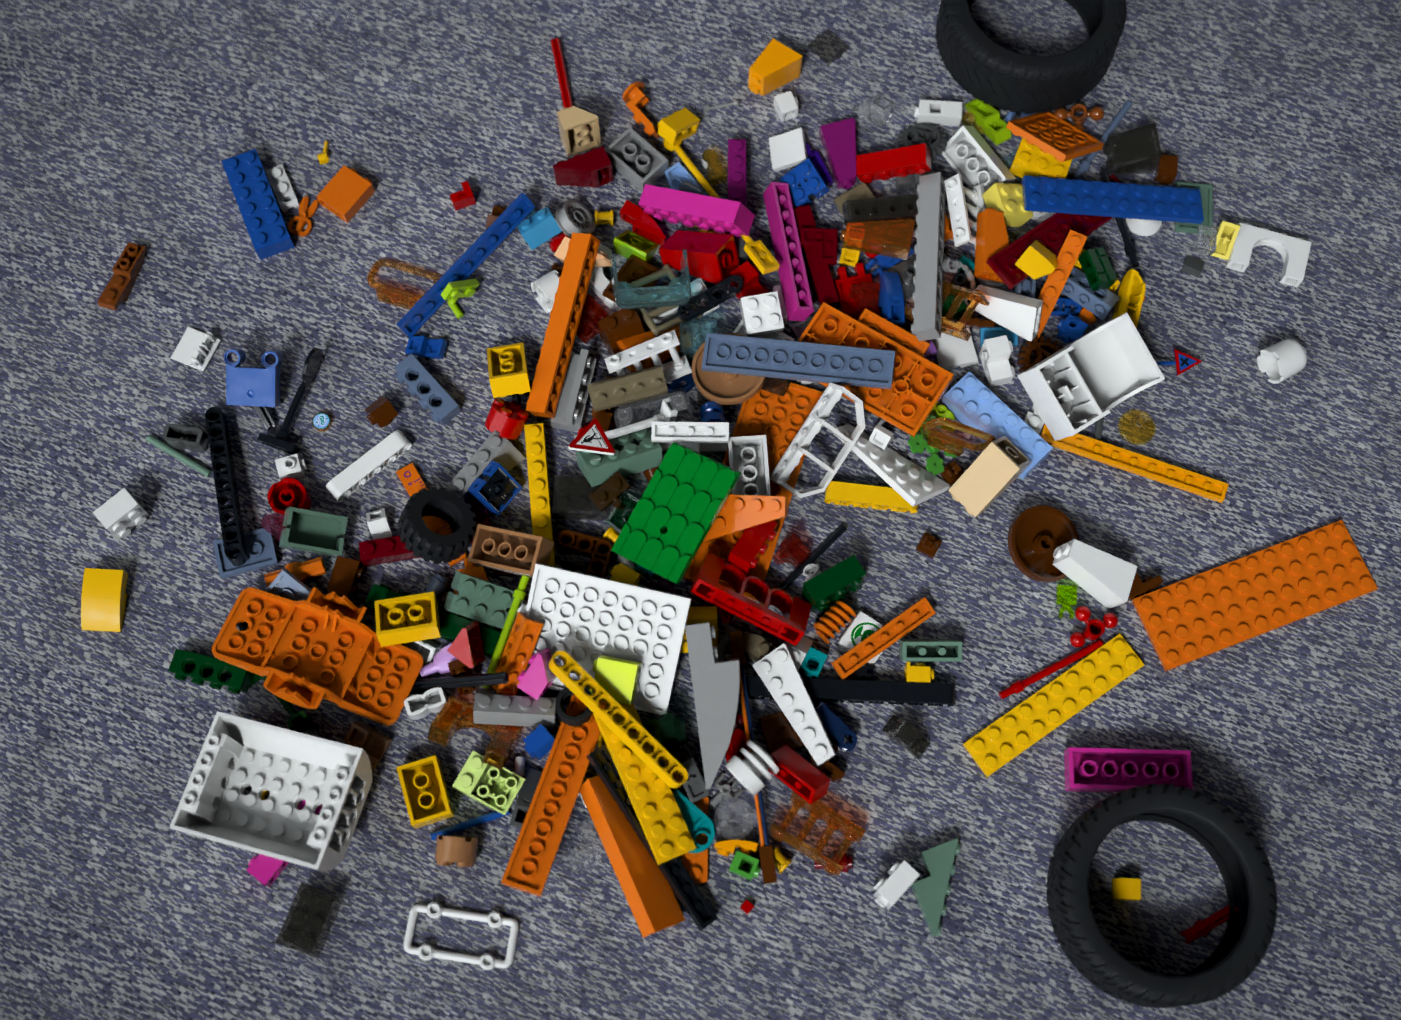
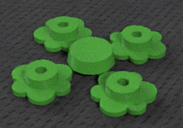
(934, 463)

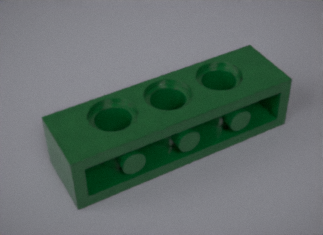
(184, 661)

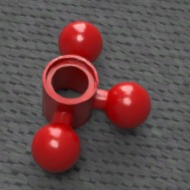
(1083, 613)

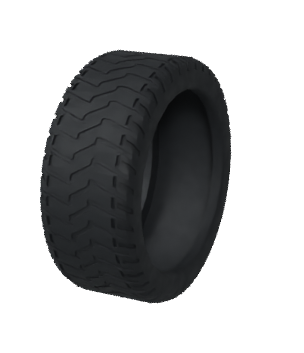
(1027, 81)
(1242, 867)

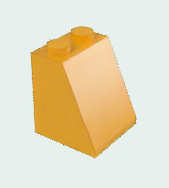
(774, 68)

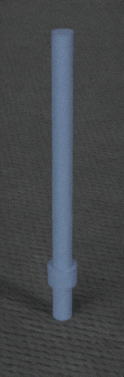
(1086, 164)

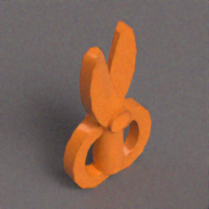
(305, 214)

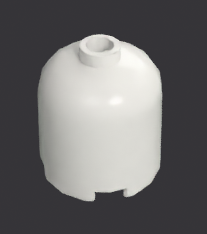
(1282, 360)

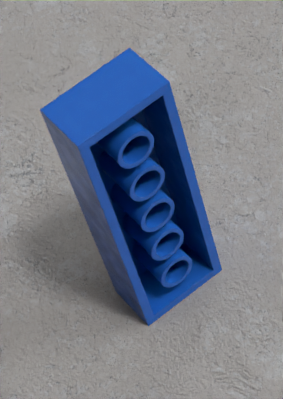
(257, 204)

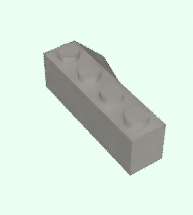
(493, 449)
(513, 710)

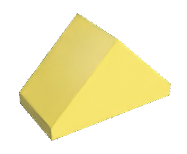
(1226, 237)

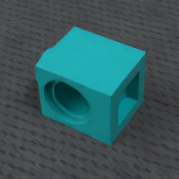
(816, 656)

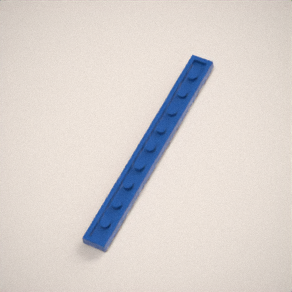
(466, 264)

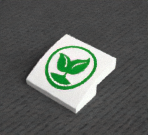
(858, 630)

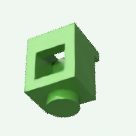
(740, 859)

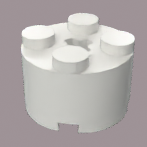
(546, 289)

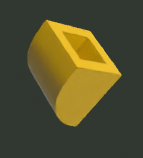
(1126, 889)

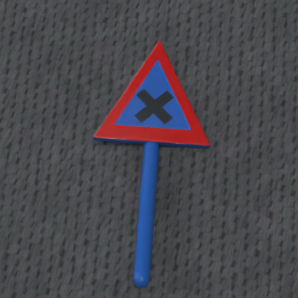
(1182, 362)

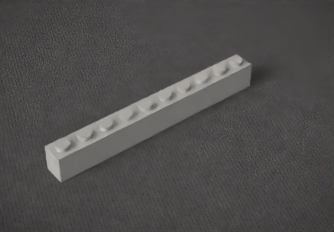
(929, 257)

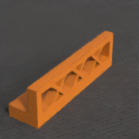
(517, 652)

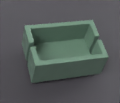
(313, 532)
(479, 599)

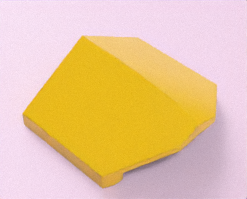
(1037, 261)

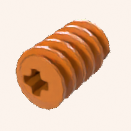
(833, 620)

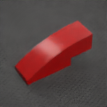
(642, 223)

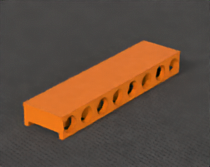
(638, 875)

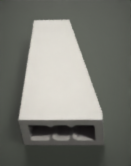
(1012, 311)

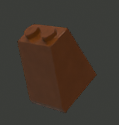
(619, 326)

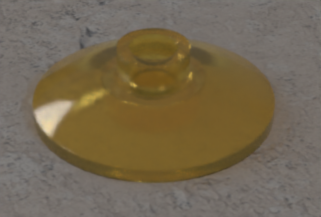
(1132, 433)

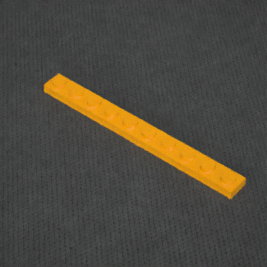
(1140, 465)

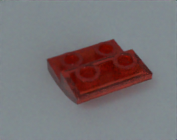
(591, 314)

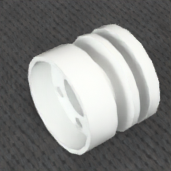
(752, 767)

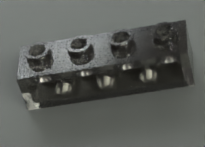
(880, 209)

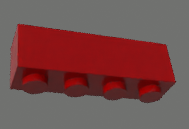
(893, 163)

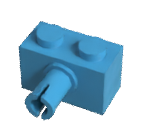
(539, 227)

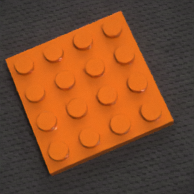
(1054, 136)

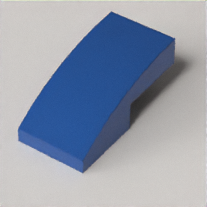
(426, 347)

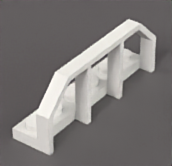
(806, 434)

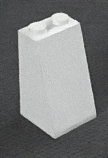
(1096, 572)

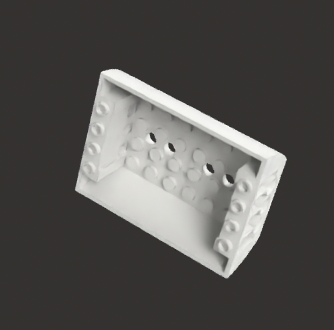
(293, 770)

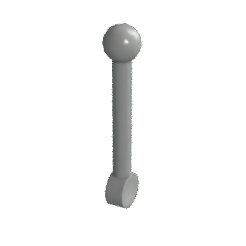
(707, 108)

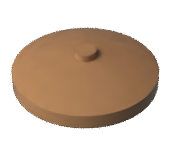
(724, 387)

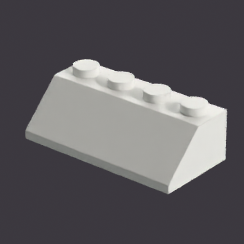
(975, 159)

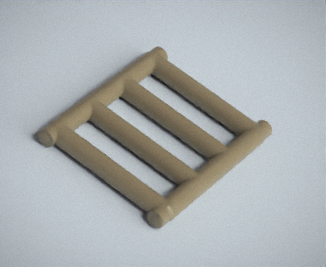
(647, 316)

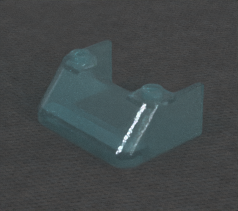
(675, 294)

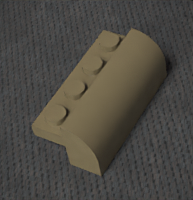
(627, 388)

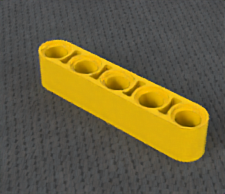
(866, 496)

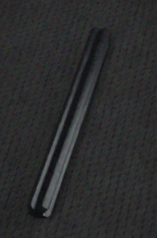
(461, 681)

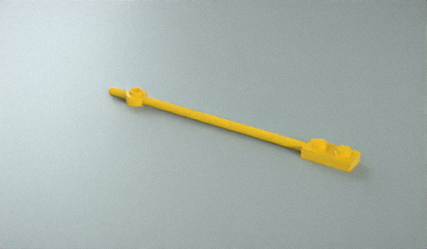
(755, 249)

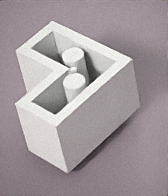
(995, 362)

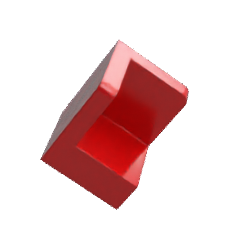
(463, 198)

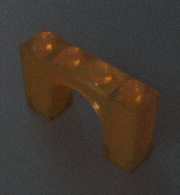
(459, 715)

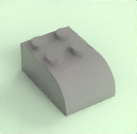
(636, 159)

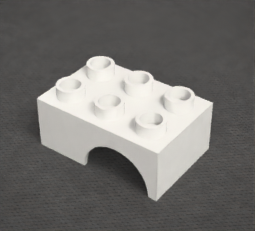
(1090, 377)

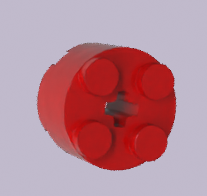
(506, 418)
(290, 490)

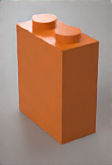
(346, 193)

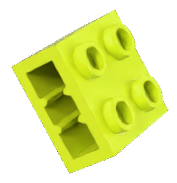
(617, 677)

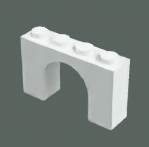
(1293, 251)

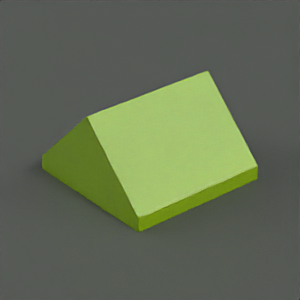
(635, 244)

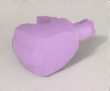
(439, 664)

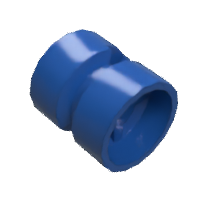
(712, 412)

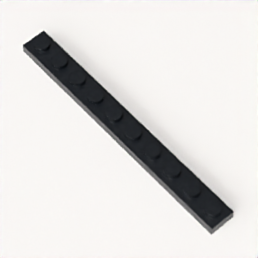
(673, 870)

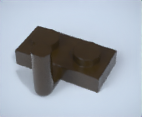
(611, 492)

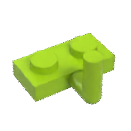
(457, 290)

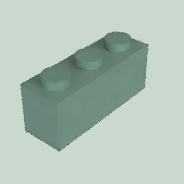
(930, 650)

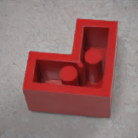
(750, 278)

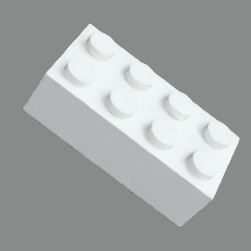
(750, 458)

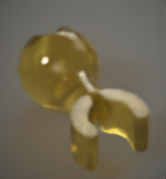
(969, 120)

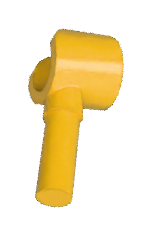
(323, 157)

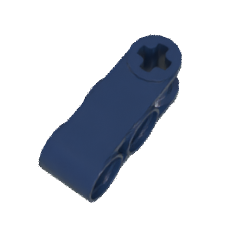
(835, 727)

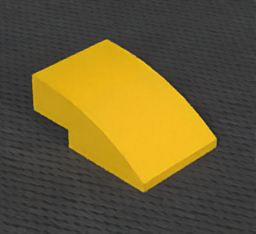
(103, 599)

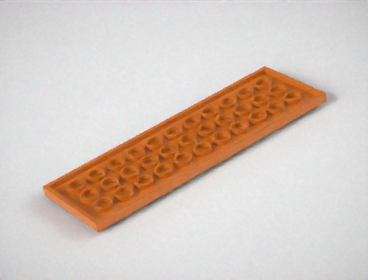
(780, 421)
(1253, 595)

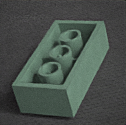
(632, 455)

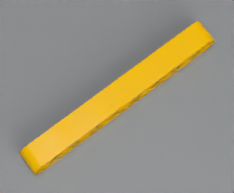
(628, 722)

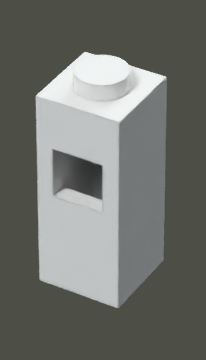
(938, 112)

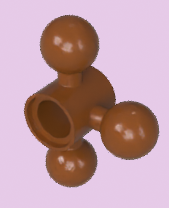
(1096, 114)

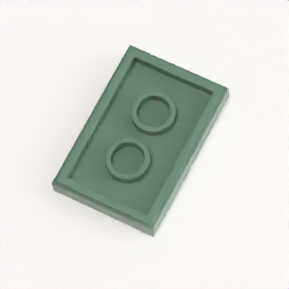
(1206, 192)

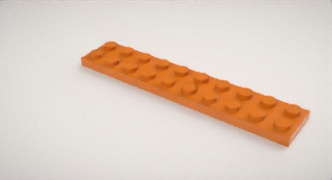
(552, 803)

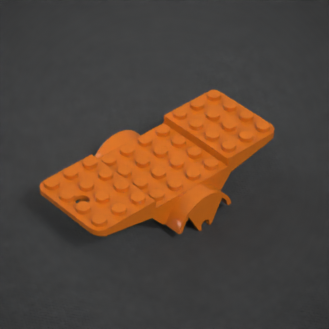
(318, 653)

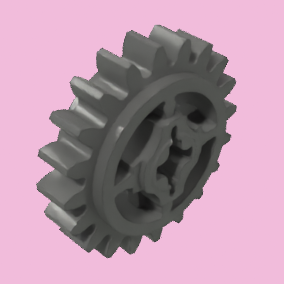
(924, 134)

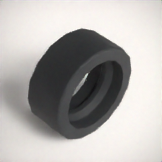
(570, 720)

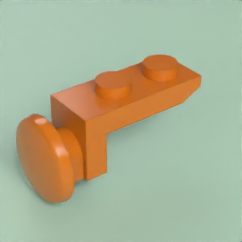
(635, 102)

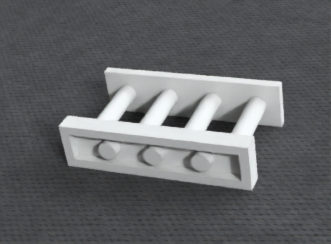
(958, 209)
(672, 370)
(710, 435)

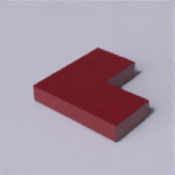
(823, 239)

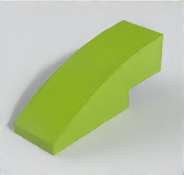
(990, 120)

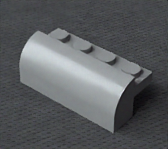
(574, 392)

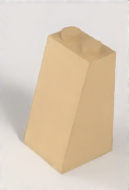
(989, 476)

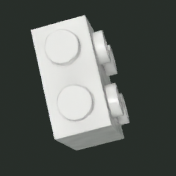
(893, 887)

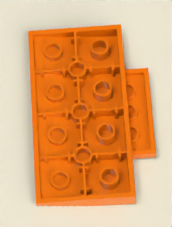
(915, 380)

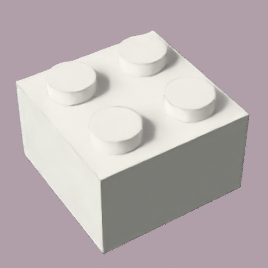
(761, 314)
(121, 514)

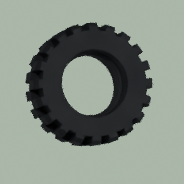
(445, 506)

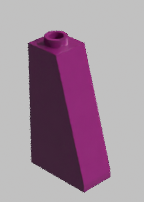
(840, 148)

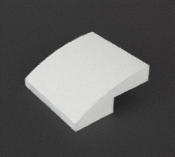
(955, 351)

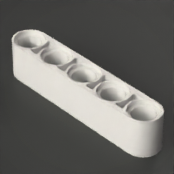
(367, 465)

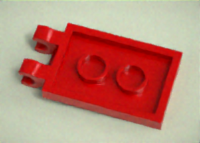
(842, 286)

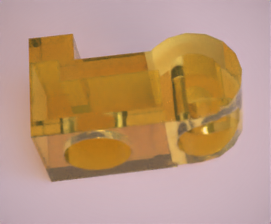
(715, 169)

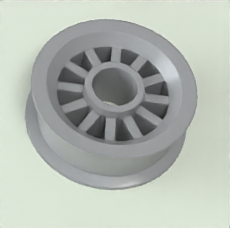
(574, 218)

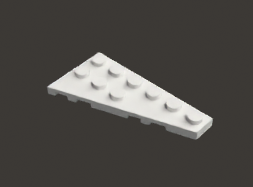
(900, 473)

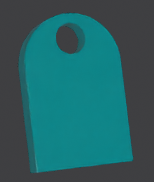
(696, 821)

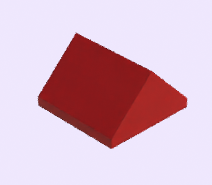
(468, 646)

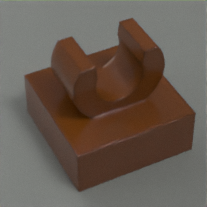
(952, 473)
(928, 545)

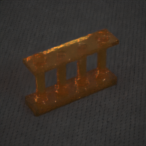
(959, 328)
(834, 821)

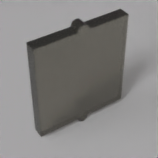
(828, 47)

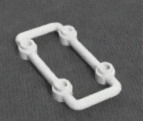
(486, 961)

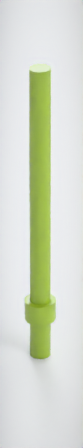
(519, 594)

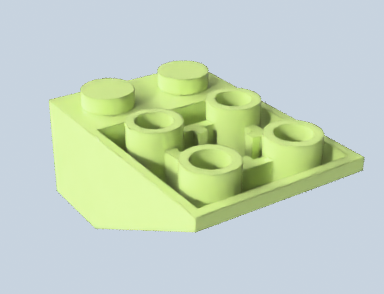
(488, 784)

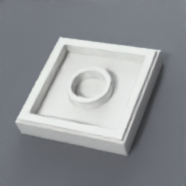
(787, 149)

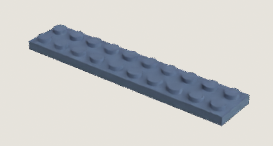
(798, 361)

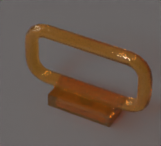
(393, 295)
(952, 442)

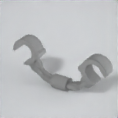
(968, 273)

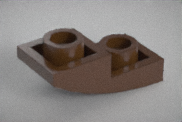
(457, 668)

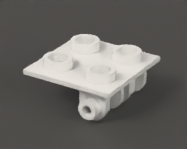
(196, 348)

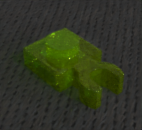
(1066, 597)

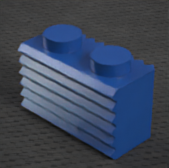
(538, 742)

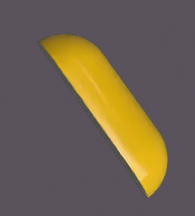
(1131, 296)

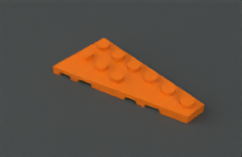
(747, 512)

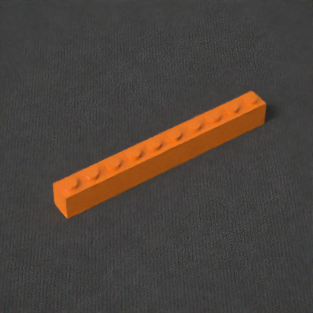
(562, 325)

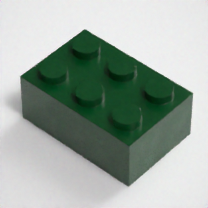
(834, 584)

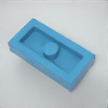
(991, 332)

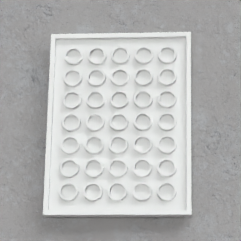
(612, 619)

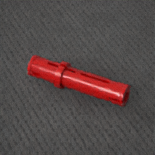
(1190, 933)

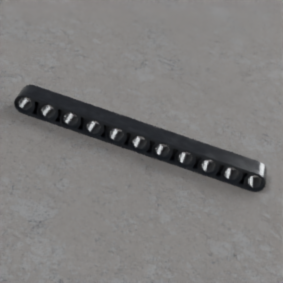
(862, 690)

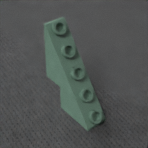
(932, 890)

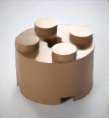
(456, 849)

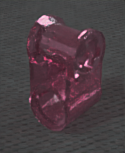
(273, 524)

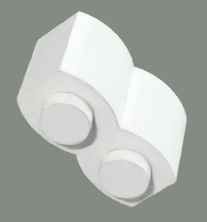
(420, 706)

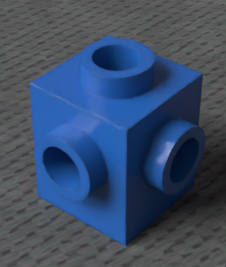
(1071, 328)

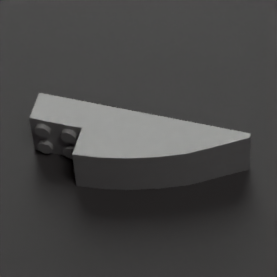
(714, 696)

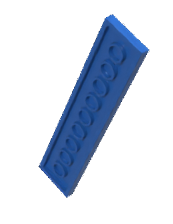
(1112, 199)

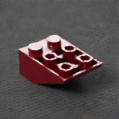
(585, 169)

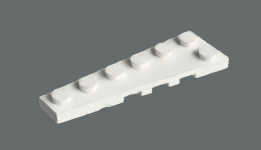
(788, 689)

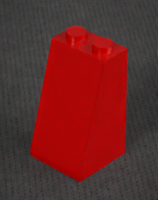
(708, 254)

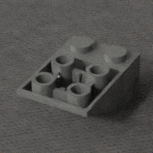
(525, 798)

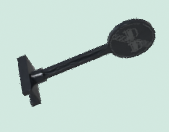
(310, 370)

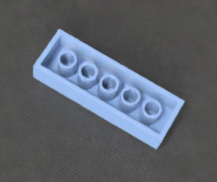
(981, 409)

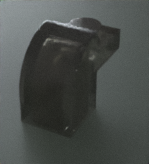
(906, 735)

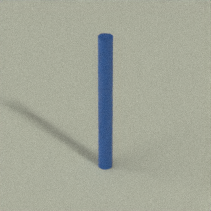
(467, 824)

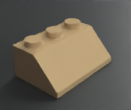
(578, 130)

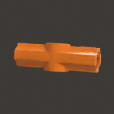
(301, 570)

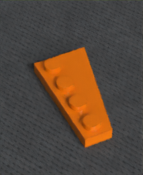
(697, 863)

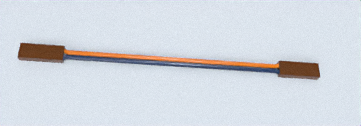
(765, 852)

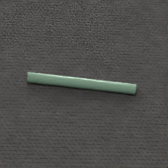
(178, 455)

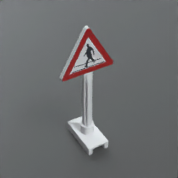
(596, 440)

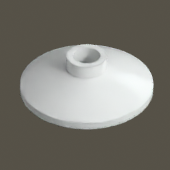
(1143, 227)

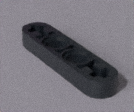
(712, 301)

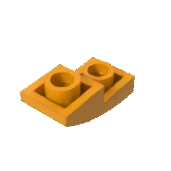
(728, 847)

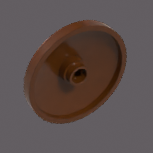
(1035, 537)

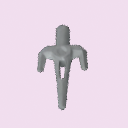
(725, 790)

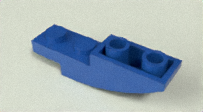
(891, 298)

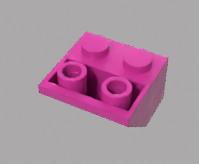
(537, 677)

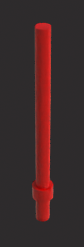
(1018, 686)

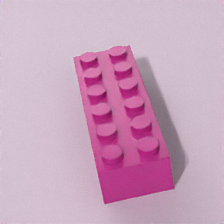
(696, 210)
(1120, 769)

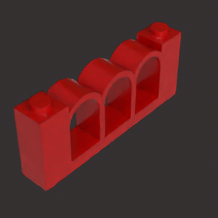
(795, 611)

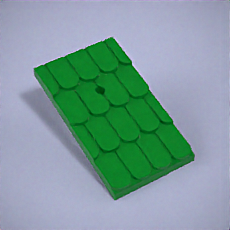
(675, 512)

